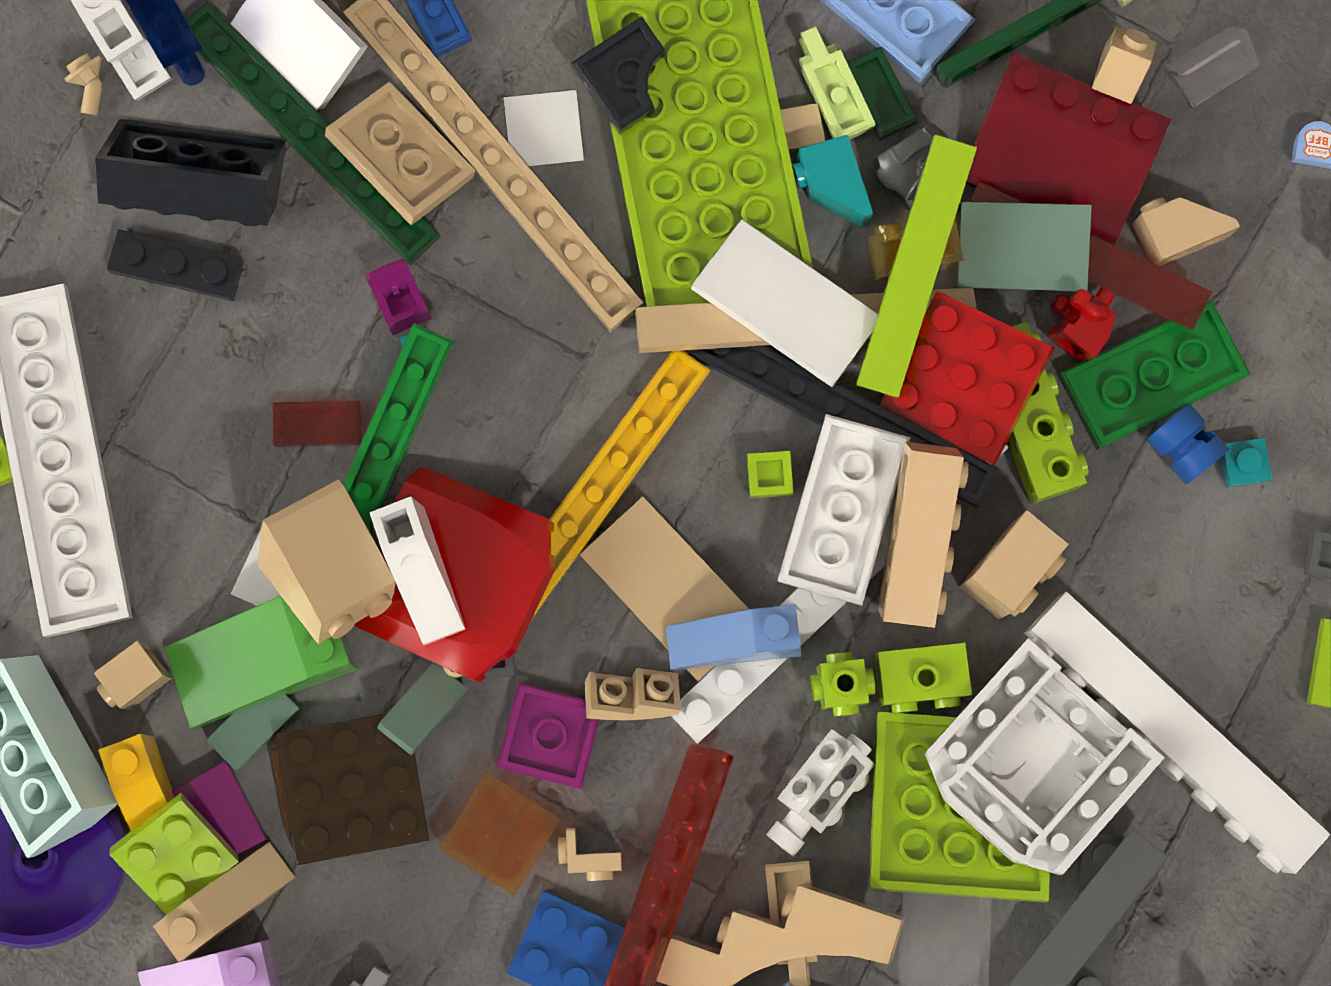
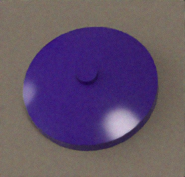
(60, 889)

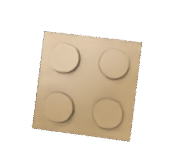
(1014, 565)

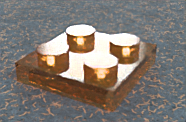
(500, 834)

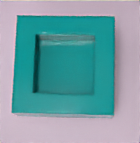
(1246, 463)

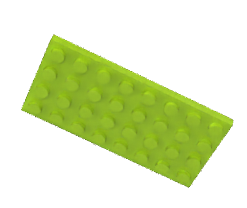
(710, 145)

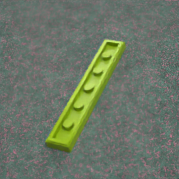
(916, 266)

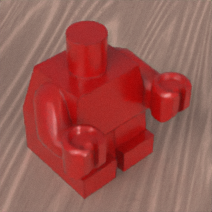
(1085, 325)

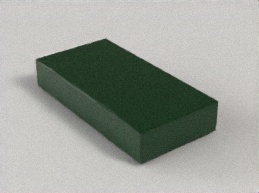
(882, 93)

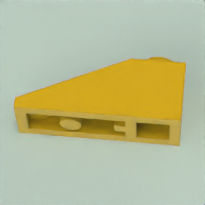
(137, 777)

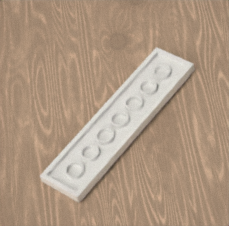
(58, 466)

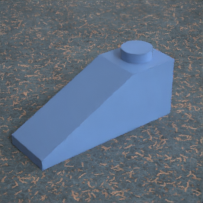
(735, 638)

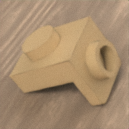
(596, 865)

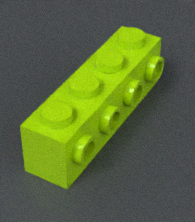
(1043, 442)

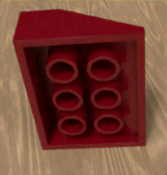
(1066, 145)

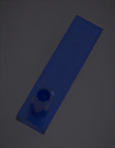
(170, 37)

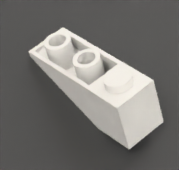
(418, 568)

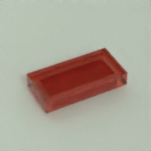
(316, 423)

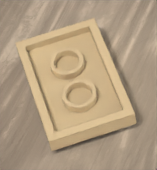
(400, 153)

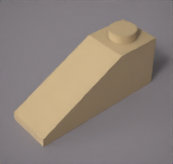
(224, 902)

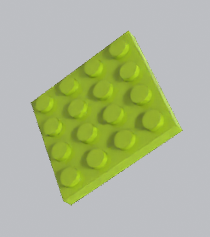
(923, 841)

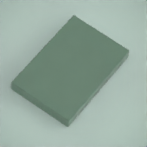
(1024, 246)

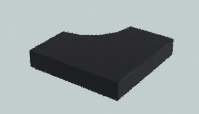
(619, 73)

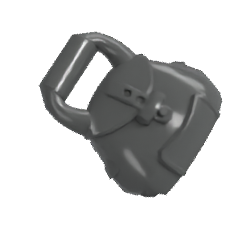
(903, 163)

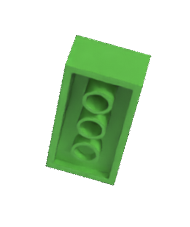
(251, 662)

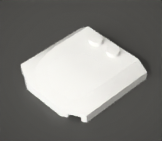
(1038, 763)

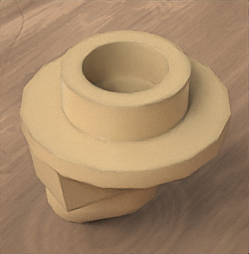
(86, 72)

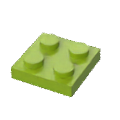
(174, 854)

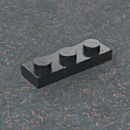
(175, 265)

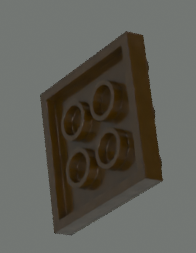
(349, 790)

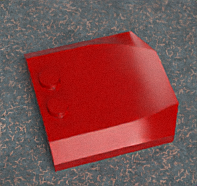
(496, 567)

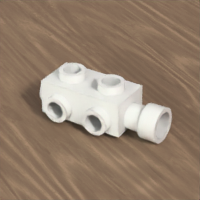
(820, 785)

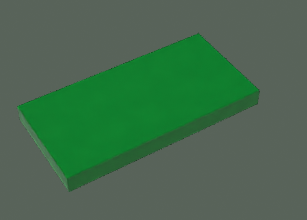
(1153, 376)

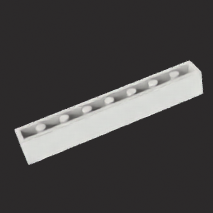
(1191, 745)

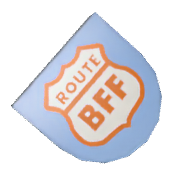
(1313, 145)

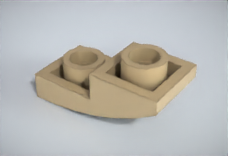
(639, 697)

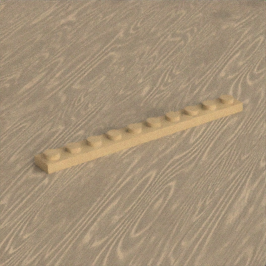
(494, 161)

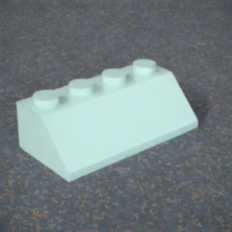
(46, 767)

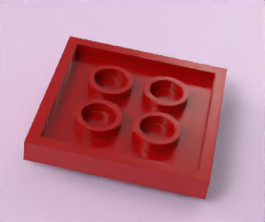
(969, 377)

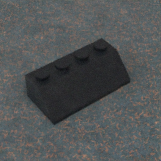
(190, 172)

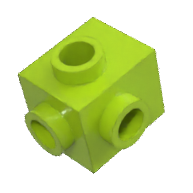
(825, 686)

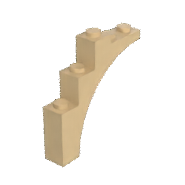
(814, 926)

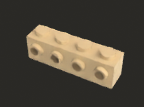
(921, 534)

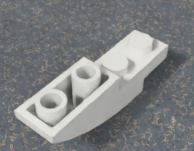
(123, 44)

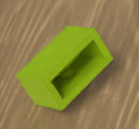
(923, 676)

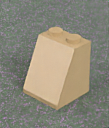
(325, 563)

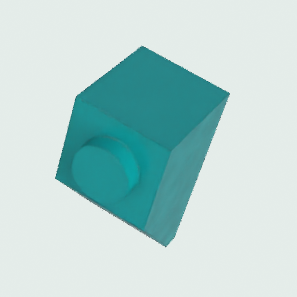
(833, 179)

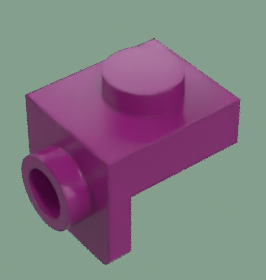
(398, 296)

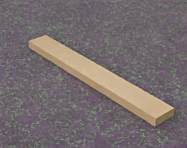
(710, 328)

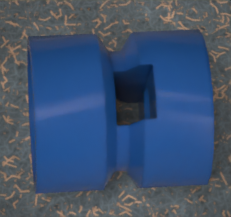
(1187, 444)

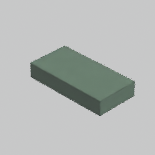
(422, 708)
(251, 730)

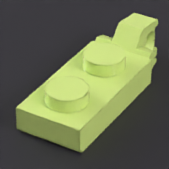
(834, 87)

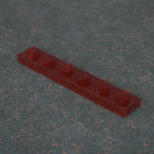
(670, 867)

